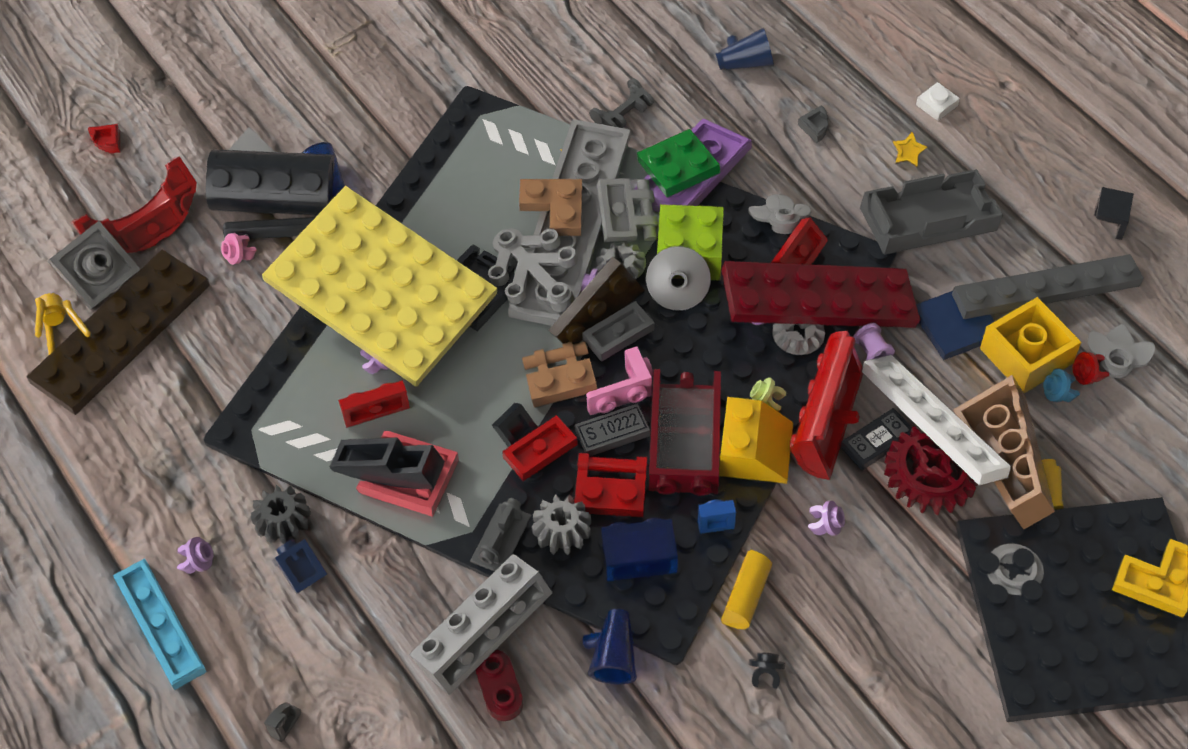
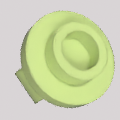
(765, 391)

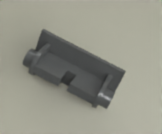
(501, 535)

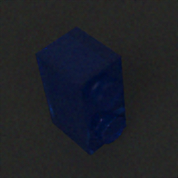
(639, 549)

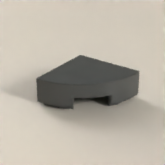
(814, 123)
(282, 720)

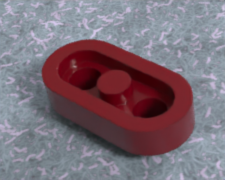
(500, 682)

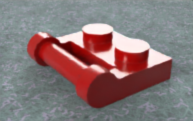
(611, 495)

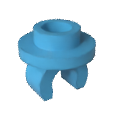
(1058, 385)

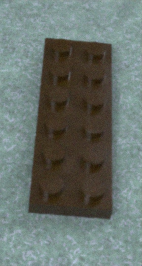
(118, 332)

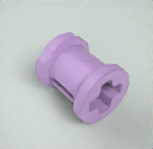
(873, 342)

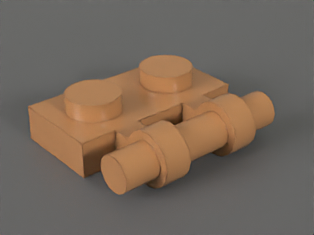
(559, 382)

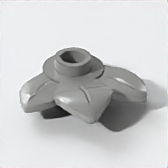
(780, 213)
(1120, 349)

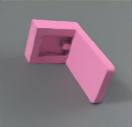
(626, 391)

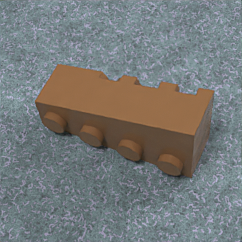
(1005, 424)

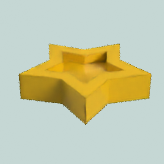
(908, 150)

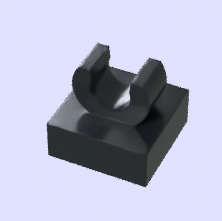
(514, 424)

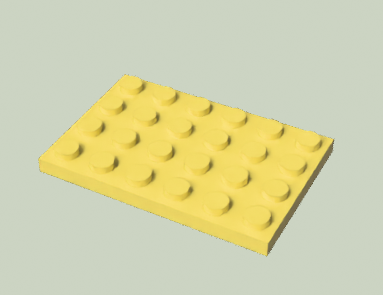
(380, 285)

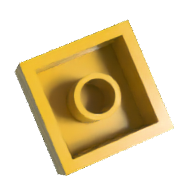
(1030, 344)

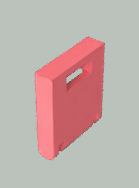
(414, 499)

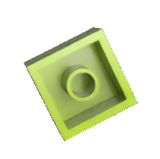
(694, 228)

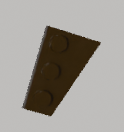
(601, 298)

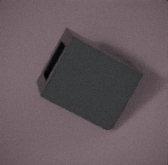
(1114, 207)

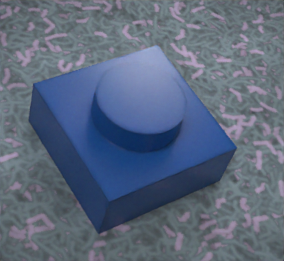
(716, 516)

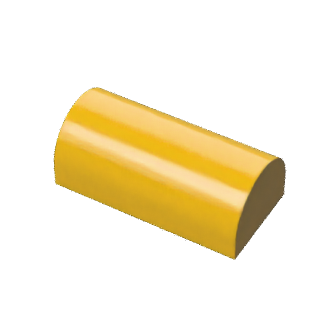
(747, 590)

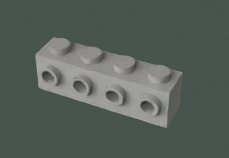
(481, 623)

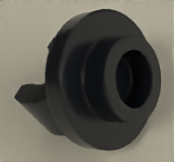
(766, 664)

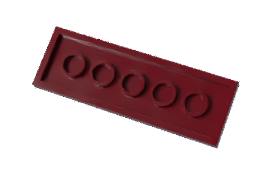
(819, 294)

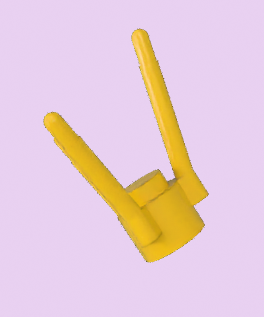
(51, 312)

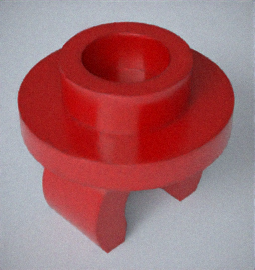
(1087, 368)

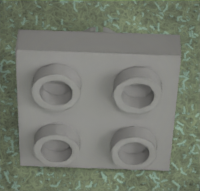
(94, 265)

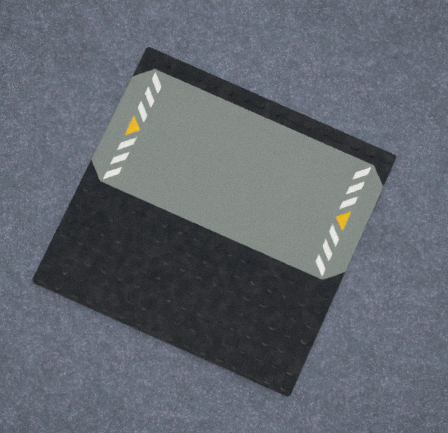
(463, 193)

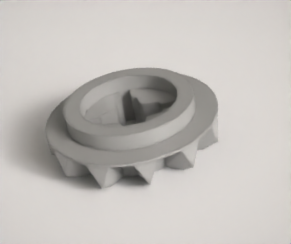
(631, 255)
(793, 342)
(1001, 575)

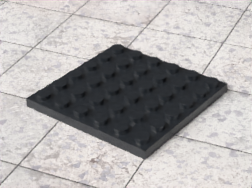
(1071, 637)

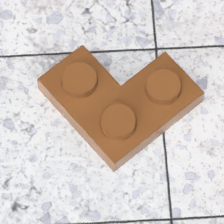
(559, 197)

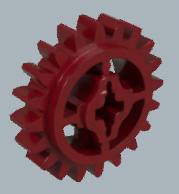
(932, 477)

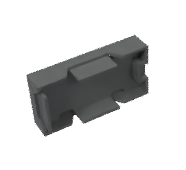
(930, 211)

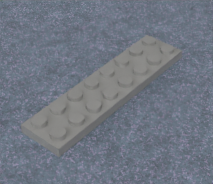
(588, 154)

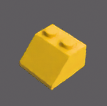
(755, 442)

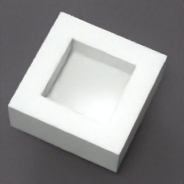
(937, 101)

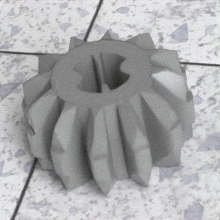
(565, 512)

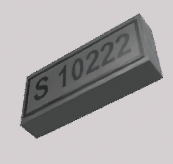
(612, 430)

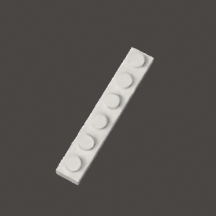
(936, 420)

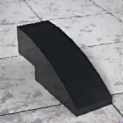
(388, 462)

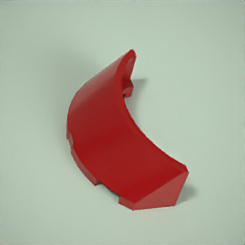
(156, 218)

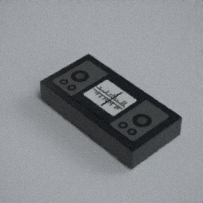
(875, 438)

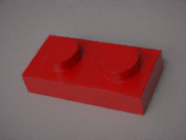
(802, 245)
(374, 403)
(539, 448)

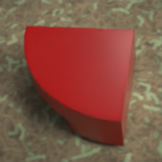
(106, 137)

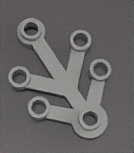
(511, 244)

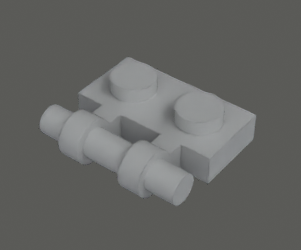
(618, 212)

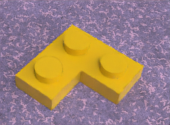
(1157, 586)

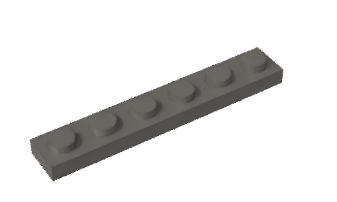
(1048, 285)

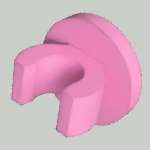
(235, 248)

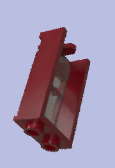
(685, 436)

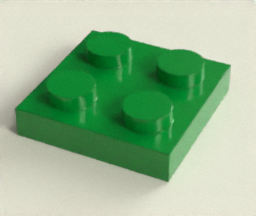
(678, 163)

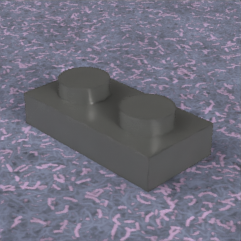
(618, 331)

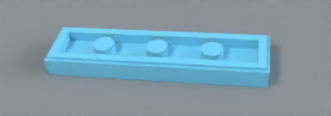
(159, 624)

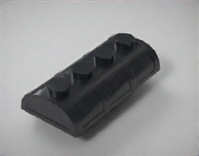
(269, 182)

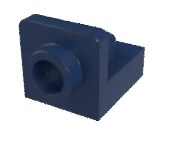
(299, 564)

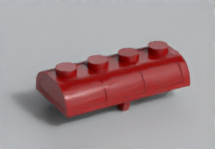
(828, 407)

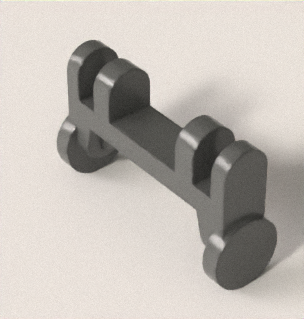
(638, 99)

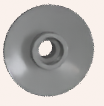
(683, 262)

